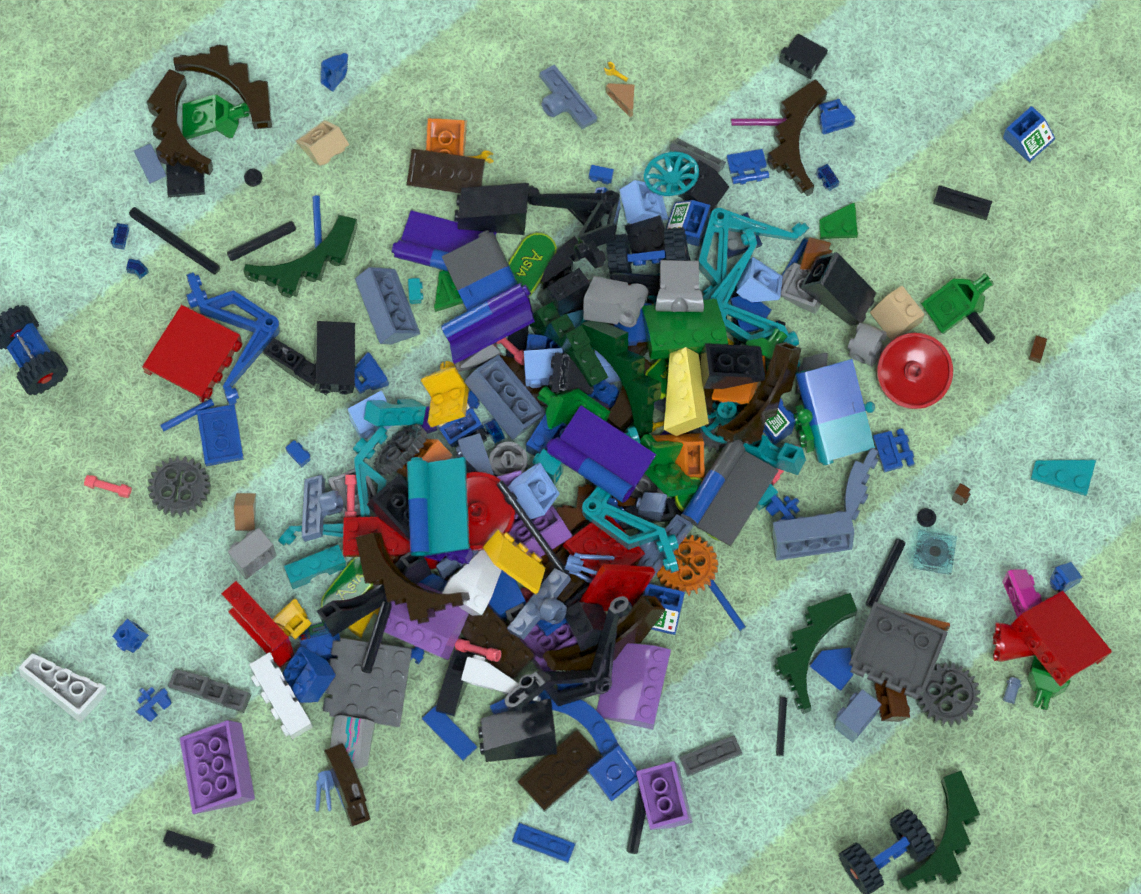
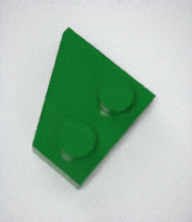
(839, 224)
(446, 292)

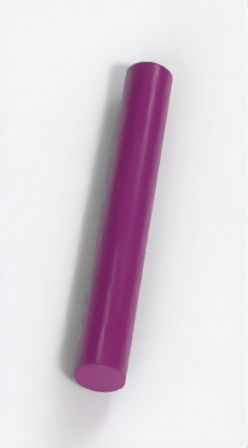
(757, 122)

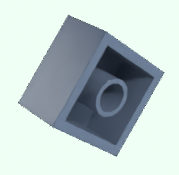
(857, 715)

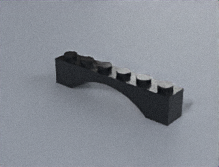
(343, 613)

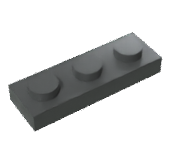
(697, 154)
(710, 756)

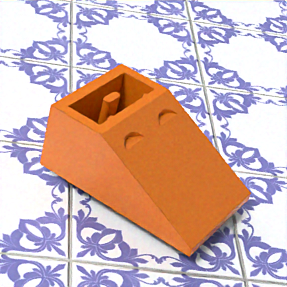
(740, 394)
(691, 455)

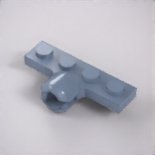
(565, 98)
(318, 505)
(679, 527)
(542, 605)

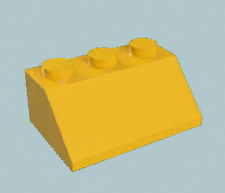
(515, 560)

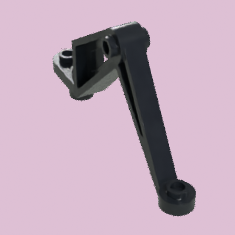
(589, 236)
(597, 679)

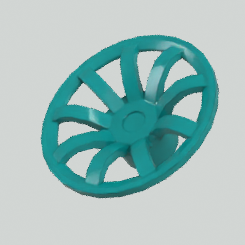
(672, 178)
(724, 414)

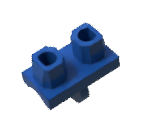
(777, 505)
(160, 698)

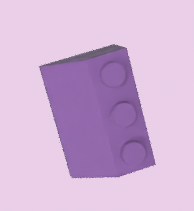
(550, 527)
(664, 796)

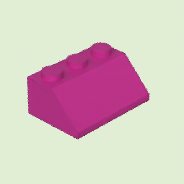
(1021, 590)

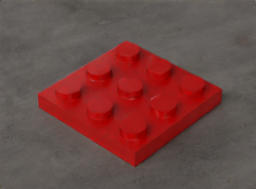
(595, 541)
(618, 581)

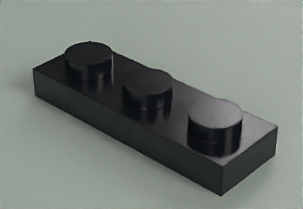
(962, 202)

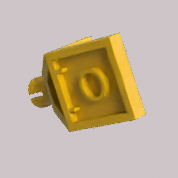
(447, 394)

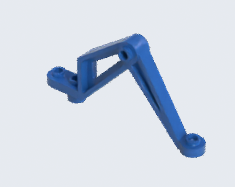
(264, 328)

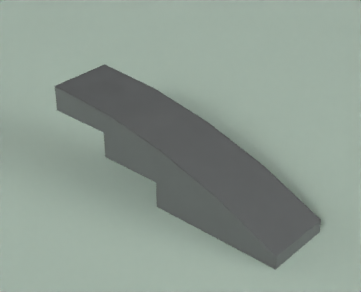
(209, 690)

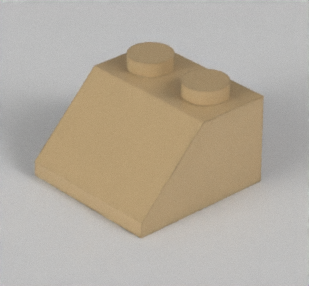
(323, 142)
(897, 313)

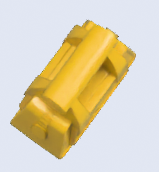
(292, 619)

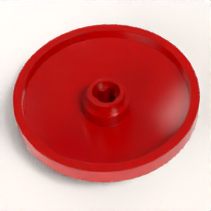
(914, 371)
(486, 509)

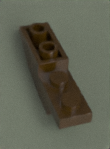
(348, 784)

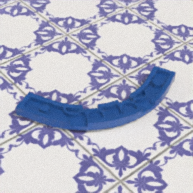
(583, 714)

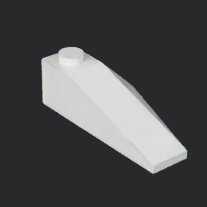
(478, 579)
(487, 676)

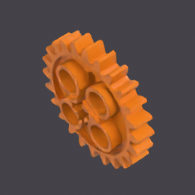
(698, 553)

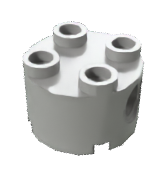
(867, 344)
(508, 458)

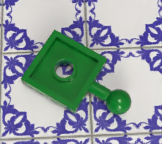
(802, 419)

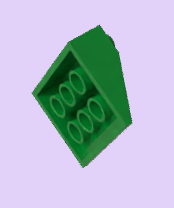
(676, 330)

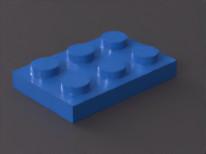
(220, 435)

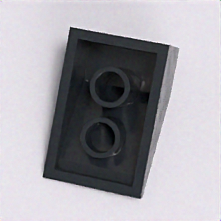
(730, 365)
(392, 506)

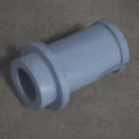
(1012, 690)

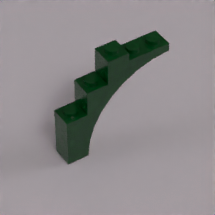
(312, 265)
(571, 340)
(630, 367)
(822, 619)
(960, 811)

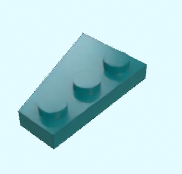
(1065, 474)

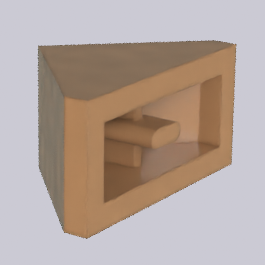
(622, 95)
(245, 511)

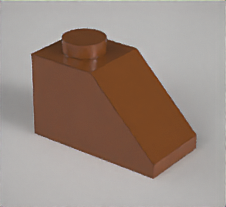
(814, 249)

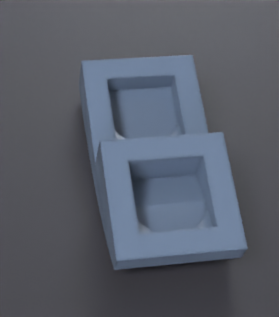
(149, 163)

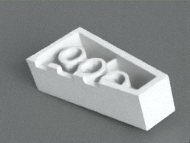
(66, 689)
(280, 697)

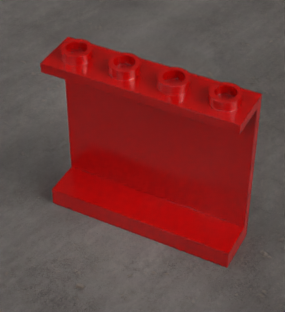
(193, 352)
(258, 624)
(1061, 637)

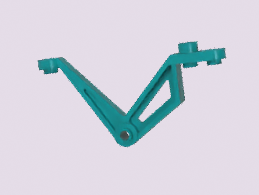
(737, 223)
(725, 291)
(363, 469)
(596, 508)

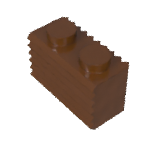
(893, 704)

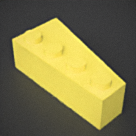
(685, 393)

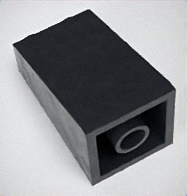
(493, 208)
(839, 288)
(566, 293)
(334, 357)
(519, 733)

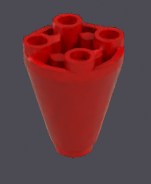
(1008, 644)

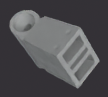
(679, 287)
(614, 301)

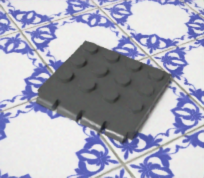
(897, 650)
(371, 695)

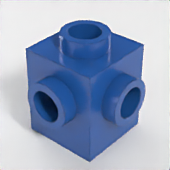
(606, 393)
(129, 636)

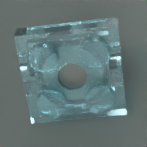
(934, 552)

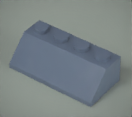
(387, 305)
(505, 397)
(813, 535)

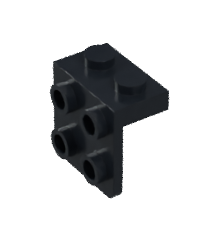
(803, 56)
(567, 375)

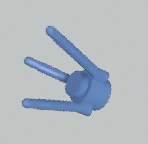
(575, 565)
(325, 782)

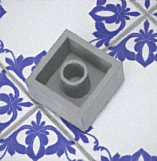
(252, 553)

